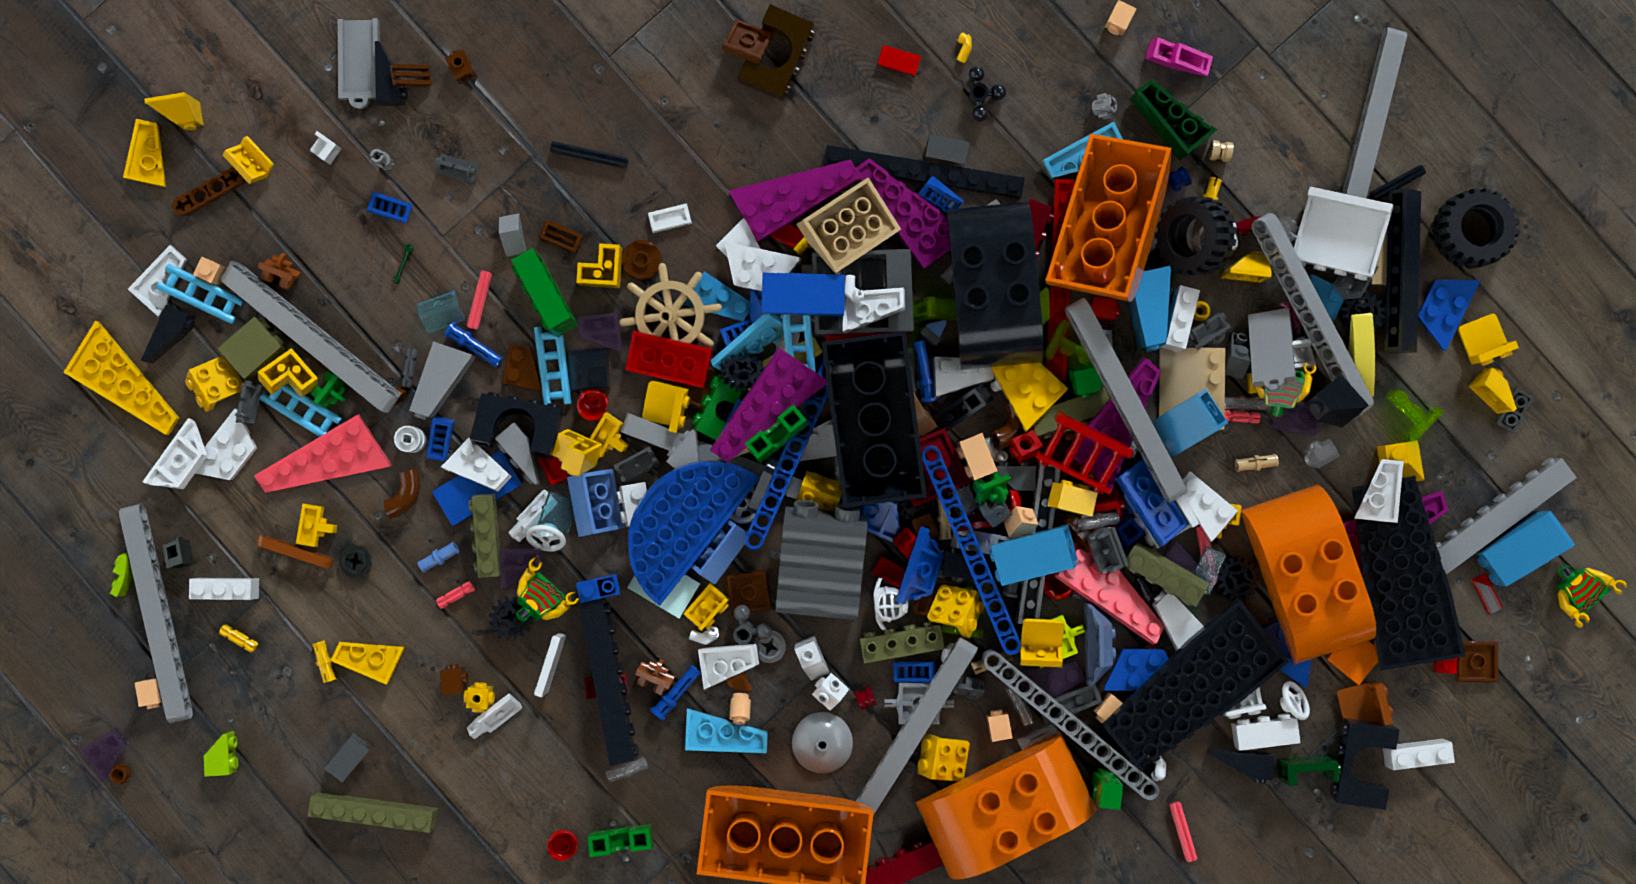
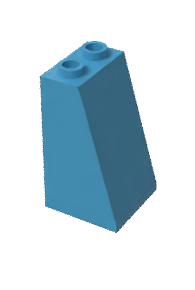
(1150, 309)
(1189, 422)
(1524, 547)
(1034, 555)

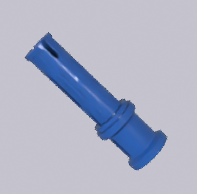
(466, 340)
(925, 381)
(669, 699)

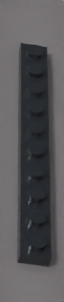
(922, 171)

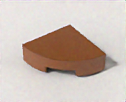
(739, 682)

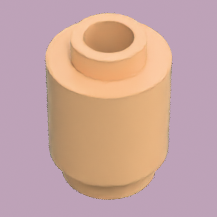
(740, 708)

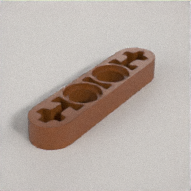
(295, 551)

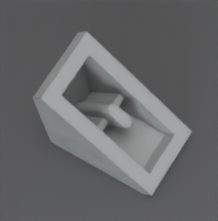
(512, 235)

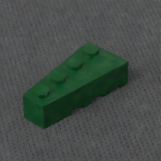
(1171, 119)

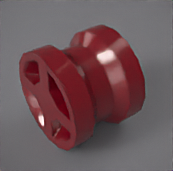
(865, 698)

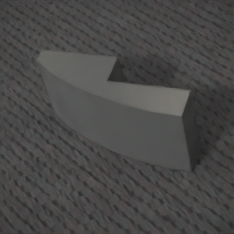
(1513, 419)

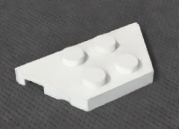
(750, 263)
(228, 450)
(179, 459)

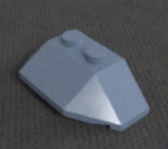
(1098, 644)

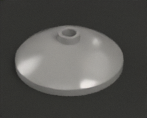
(818, 728)

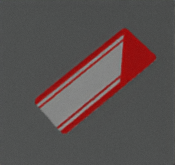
(1487, 594)

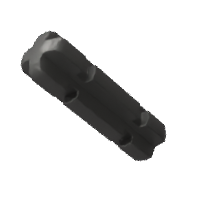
(408, 367)

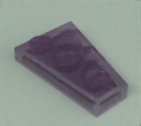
(1054, 679)

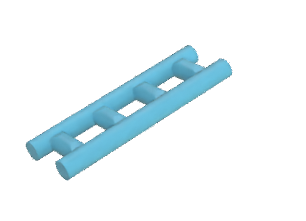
(187, 297)
(808, 347)
(546, 376)
(305, 420)

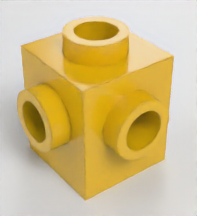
(486, 695)

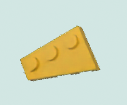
(145, 155)
(370, 660)

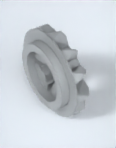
(773, 655)

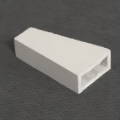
(1176, 618)
(811, 658)

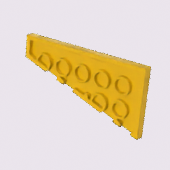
(112, 374)

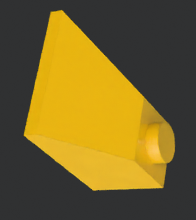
(178, 108)
(1251, 268)
(1494, 390)
(1406, 452)

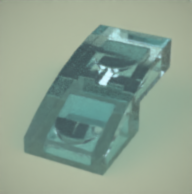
(1209, 566)

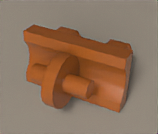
(280, 267)
(656, 674)

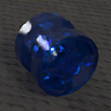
(1179, 179)

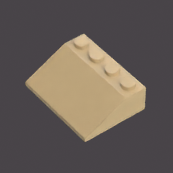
(849, 225)
(1189, 373)

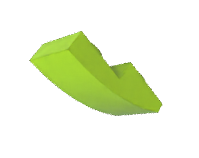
(122, 583)

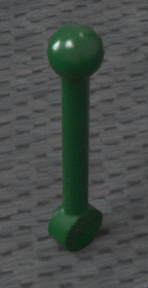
(409, 248)

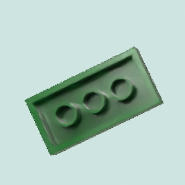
(544, 292)

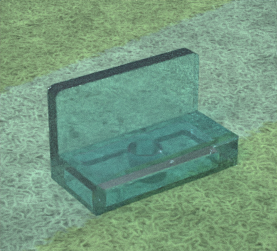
(440, 311)

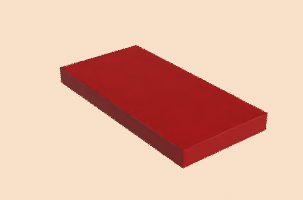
(668, 359)

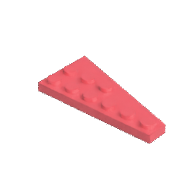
(335, 454)
(1112, 594)

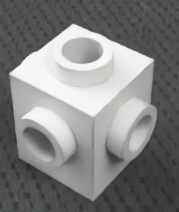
(829, 691)

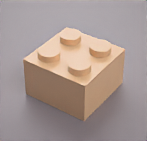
(976, 457)

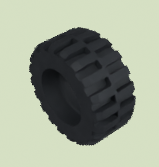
(1500, 220)
(1217, 241)

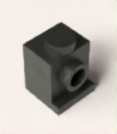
(178, 553)

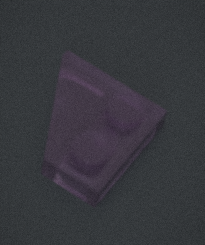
(602, 330)

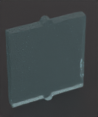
(557, 512)

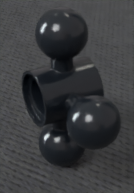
(997, 92)

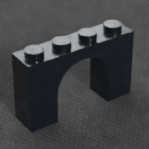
(494, 409)
(1355, 737)

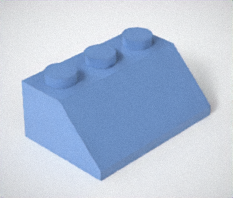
(595, 502)
(720, 551)

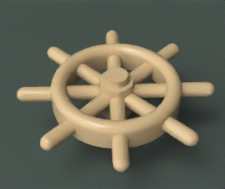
(670, 313)

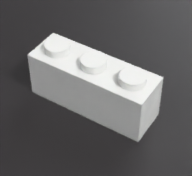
(1180, 318)
(224, 588)
(1265, 732)
(1419, 754)

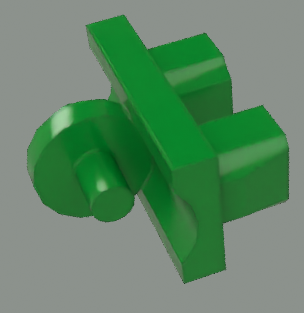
(331, 392)
(993, 490)

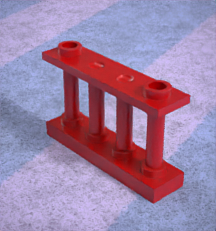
(1082, 432)

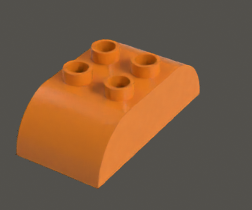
(1111, 218)
(1310, 573)
(1007, 809)
(784, 837)

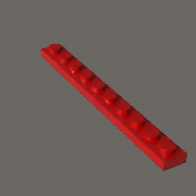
(1058, 297)

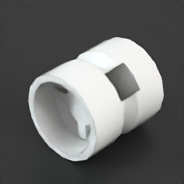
(410, 439)

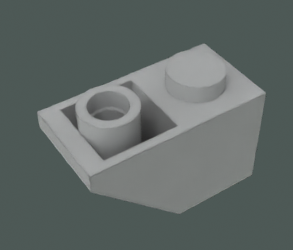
(686, 452)

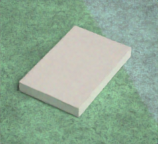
(550, 664)

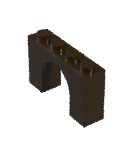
(777, 81)

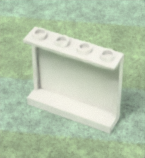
(1342, 233)

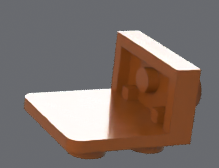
(1365, 703)

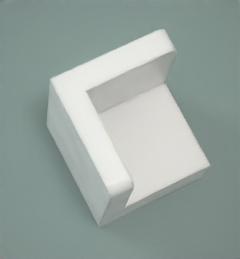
(325, 148)

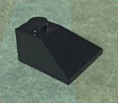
(589, 369)
(1336, 403)

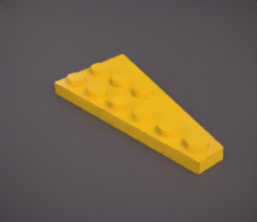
(1029, 390)

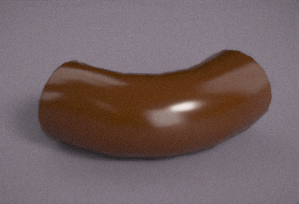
(1011, 429)
(406, 495)

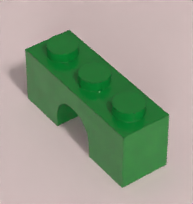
(706, 420)
(767, 442)
(1106, 789)
(632, 838)

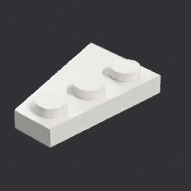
(950, 378)
(475, 464)
(1383, 494)

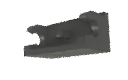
(947, 149)
(1349, 287)
(637, 465)
(993, 512)
(1107, 550)
(347, 757)

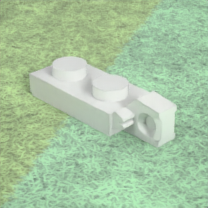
(529, 517)
(494, 716)

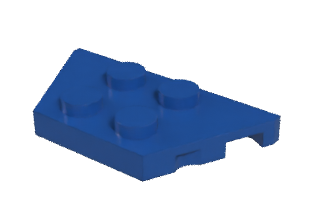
(1445, 307)
(881, 519)
(922, 568)
(1134, 668)
(1298, 672)

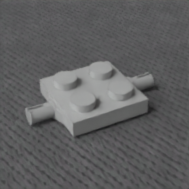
(908, 697)

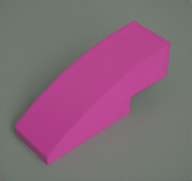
(1178, 57)

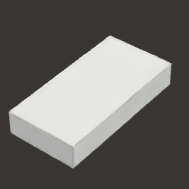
(669, 218)

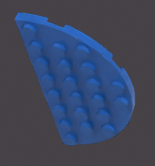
(681, 519)

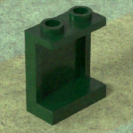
(1289, 767)

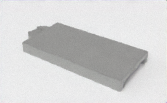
(357, 60)
(1271, 349)

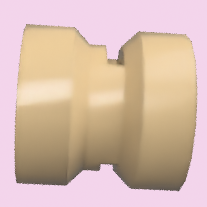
(1220, 151)

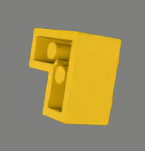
(606, 272)
(288, 370)
(576, 452)
(1072, 498)

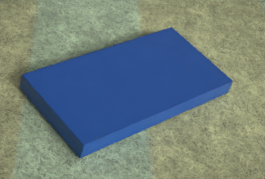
(803, 294)
(456, 493)
(1161, 518)

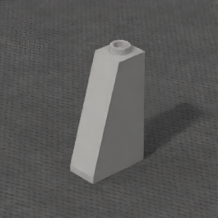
(439, 378)

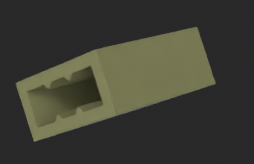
(252, 347)

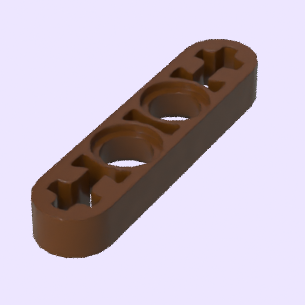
(210, 194)

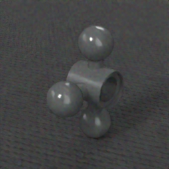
(763, 630)

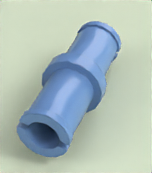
(438, 557)

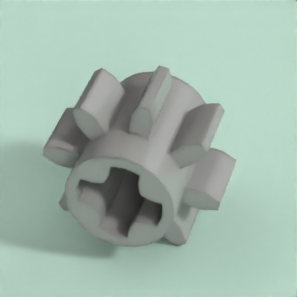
(1104, 106)

